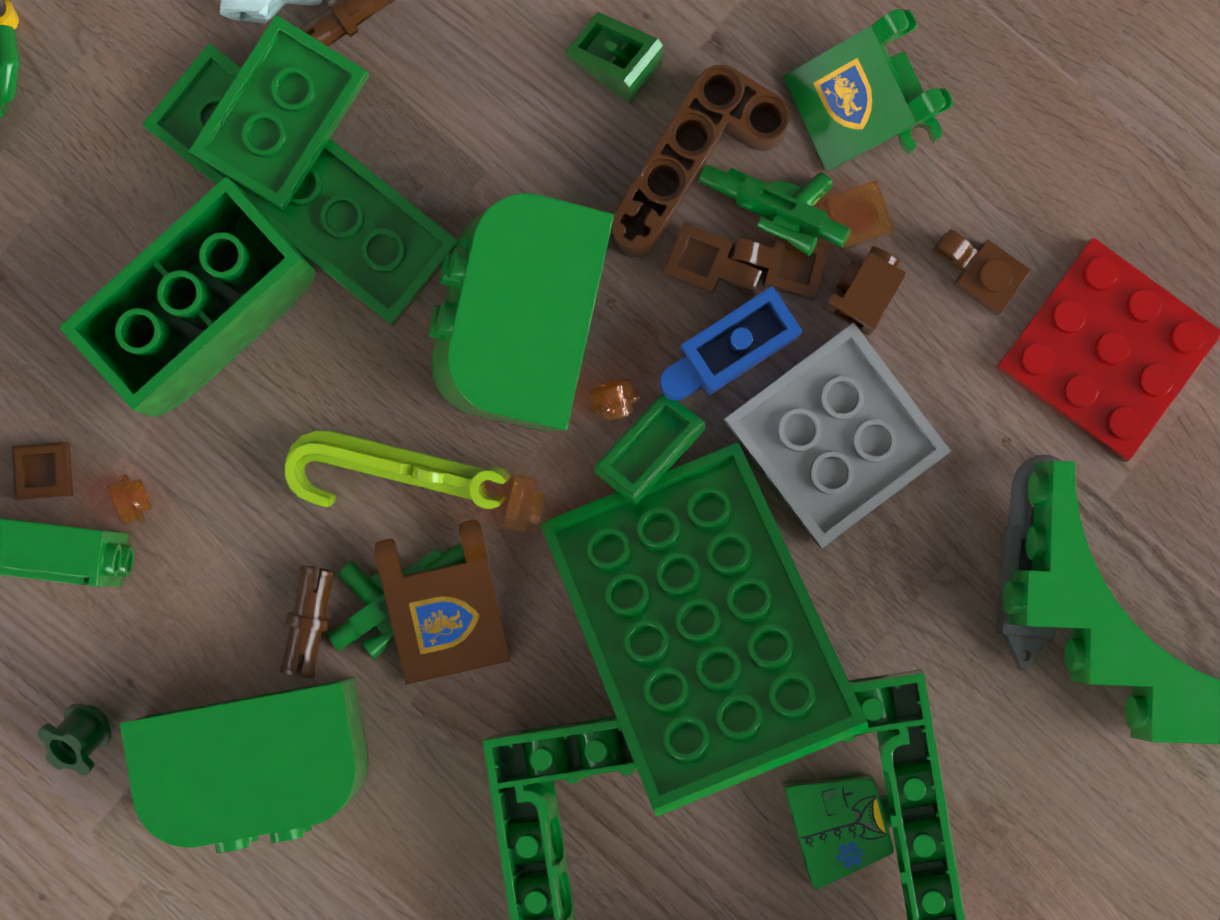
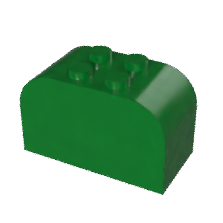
(190, 302)
(519, 310)
(247, 766)

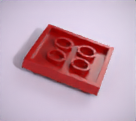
(1109, 349)

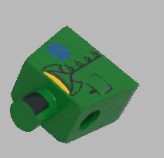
(839, 825)

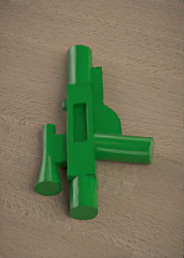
(784, 204)
(376, 611)

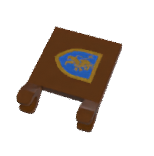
(444, 615)

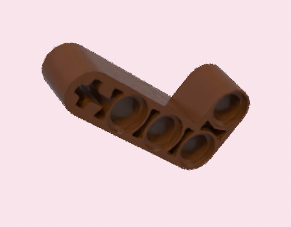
(686, 165)

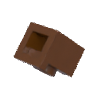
(867, 290)

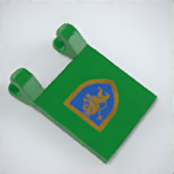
(855, 95)

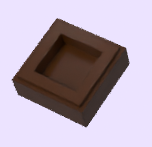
(42, 471)

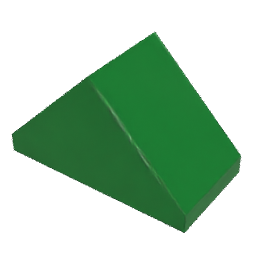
(617, 55)

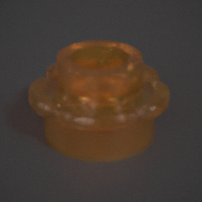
(613, 399)
(129, 500)

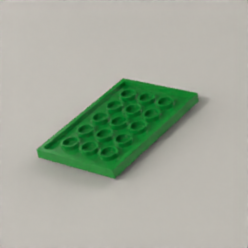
(702, 630)

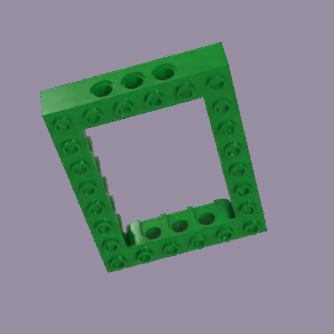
(529, 824)

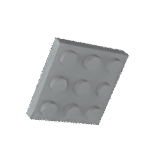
(837, 435)

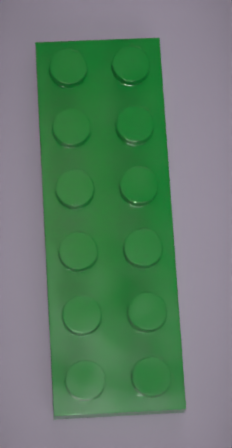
(340, 213)

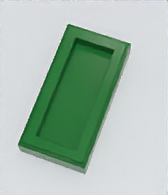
(649, 448)

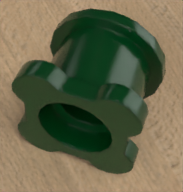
(76, 738)

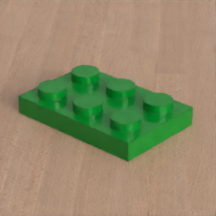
(279, 112)

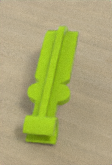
(389, 463)

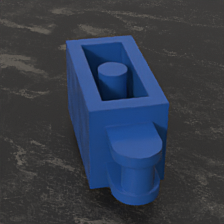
(731, 347)

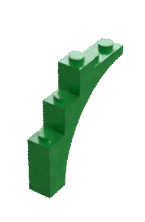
(1105, 645)

